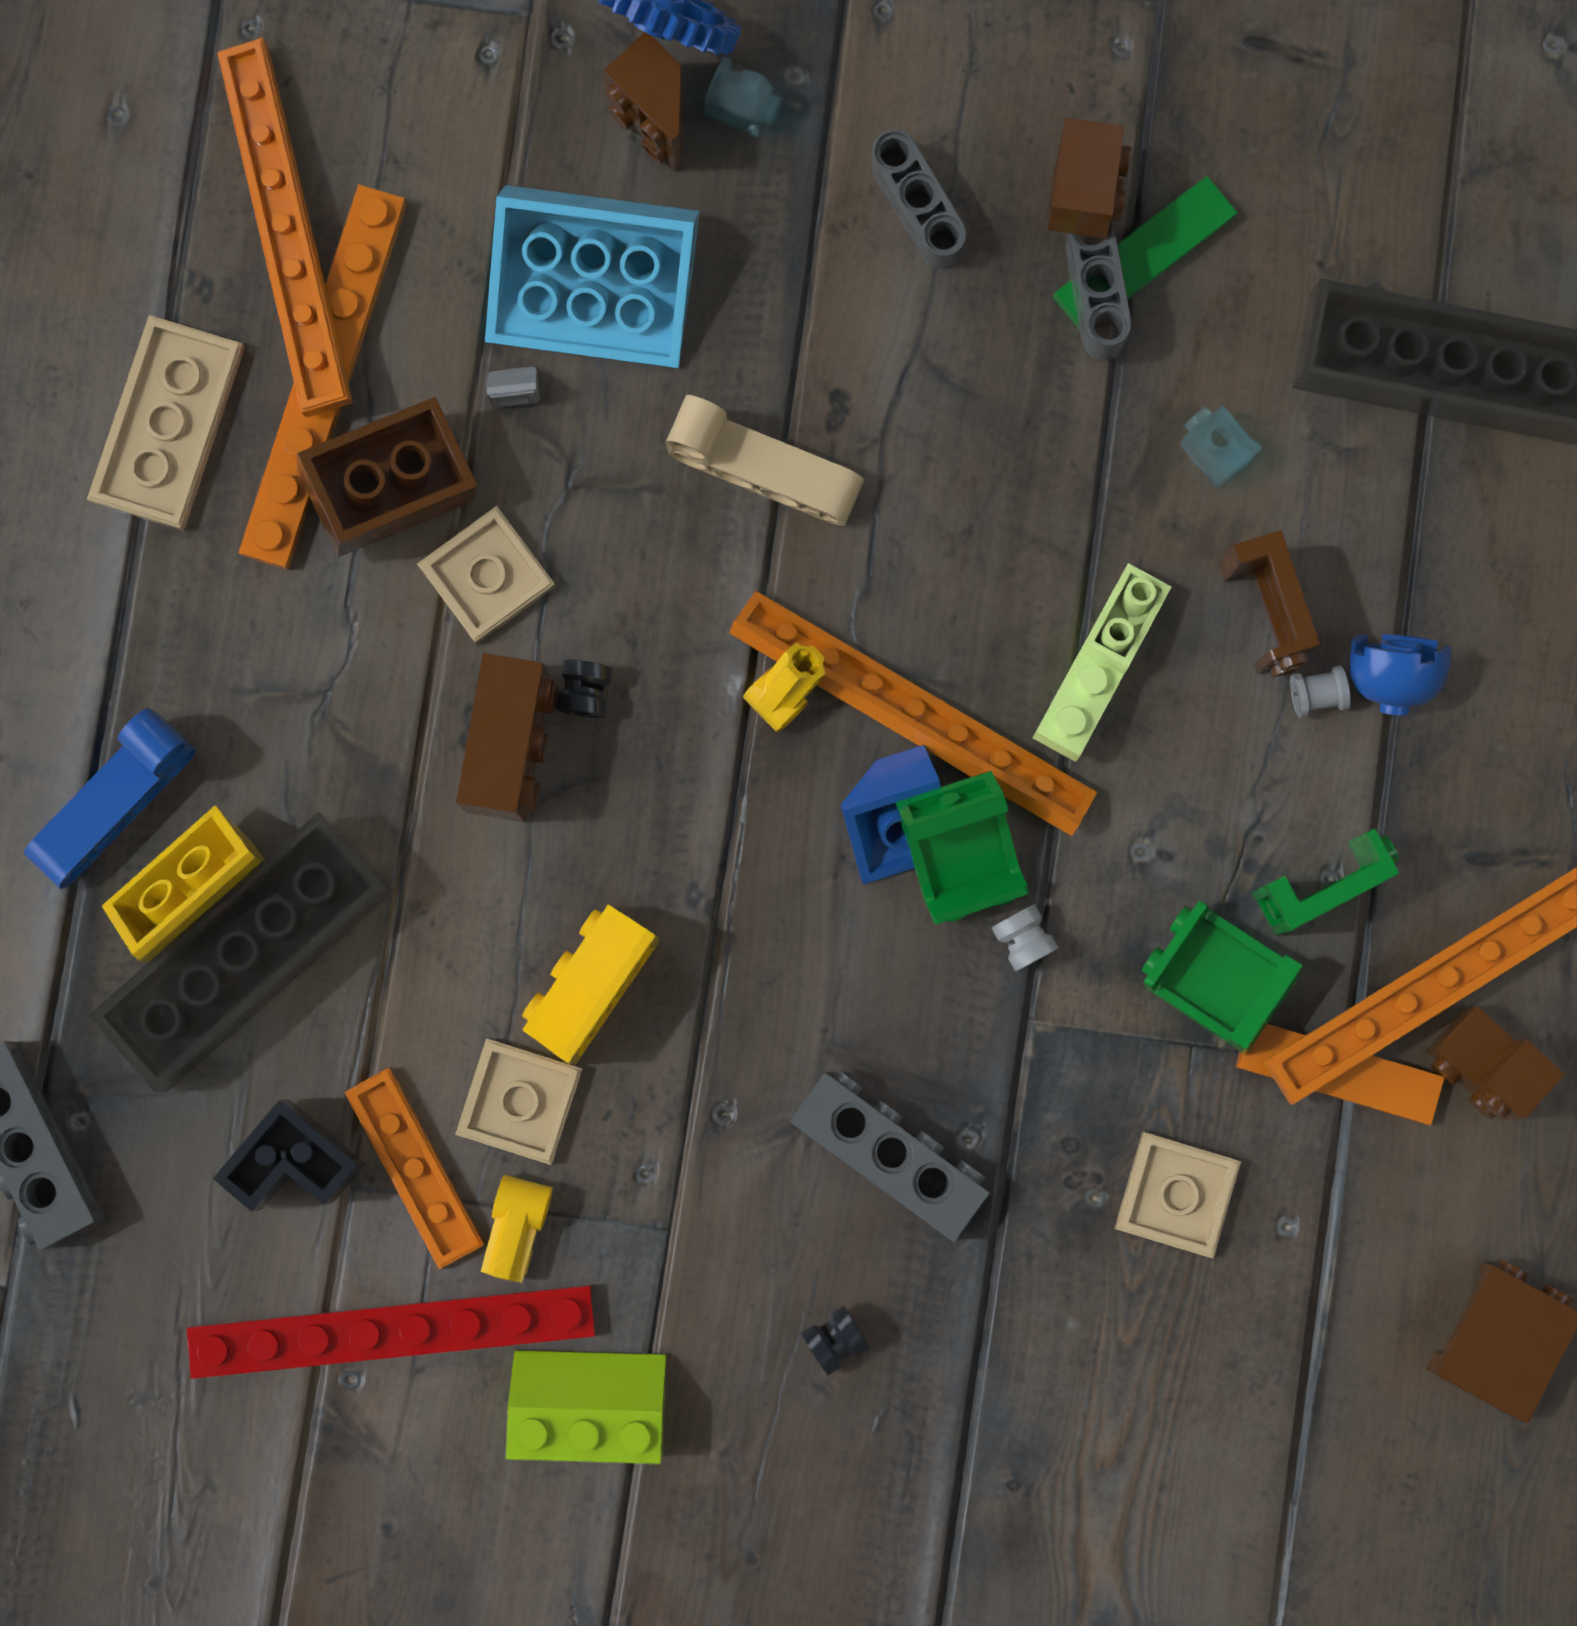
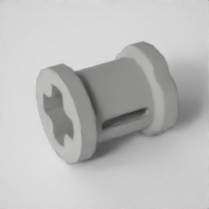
(1320, 691)

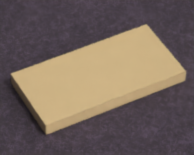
(166, 423)

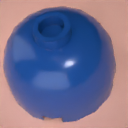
(1399, 671)

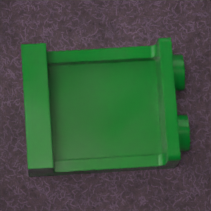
(962, 848)
(1284, 910)
(1220, 976)

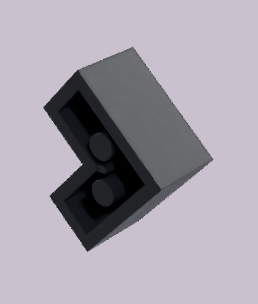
(284, 1147)

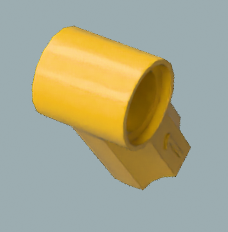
(783, 688)
(518, 1215)

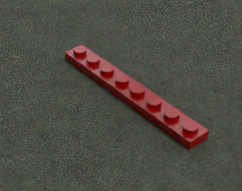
(390, 1331)

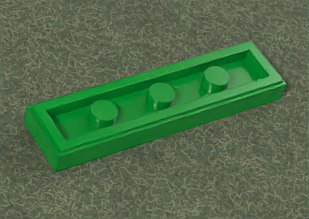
(1161, 242)

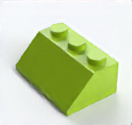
(586, 1407)

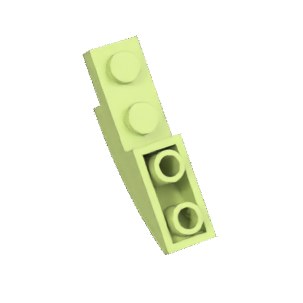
(1102, 662)

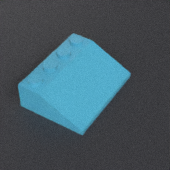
(590, 275)

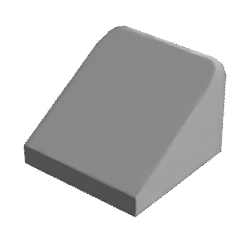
(513, 387)

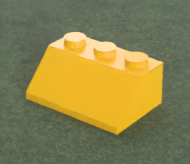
(181, 884)
(589, 983)

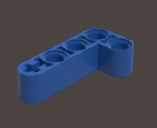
(111, 799)

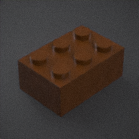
(386, 476)
(506, 738)

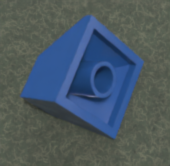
(874, 817)

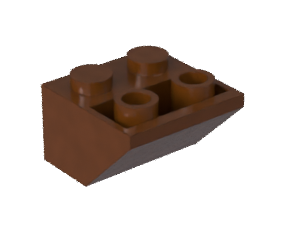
(648, 95)

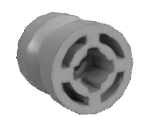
(1024, 937)

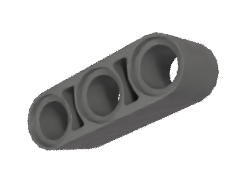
(912, 177)
(1099, 307)

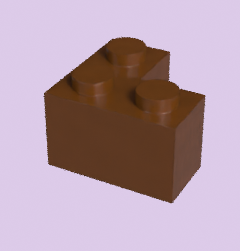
(1088, 178)
(1500, 1072)

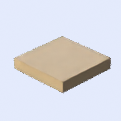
(486, 575)
(519, 1101)
(1177, 1195)

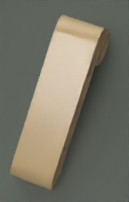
(761, 463)

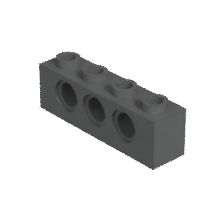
(52, 1158)
(945, 1212)

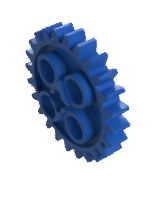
(687, 21)

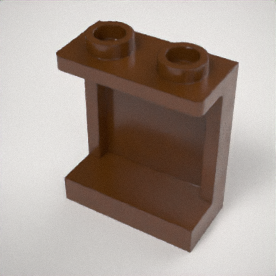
(1282, 598)
(1508, 1341)

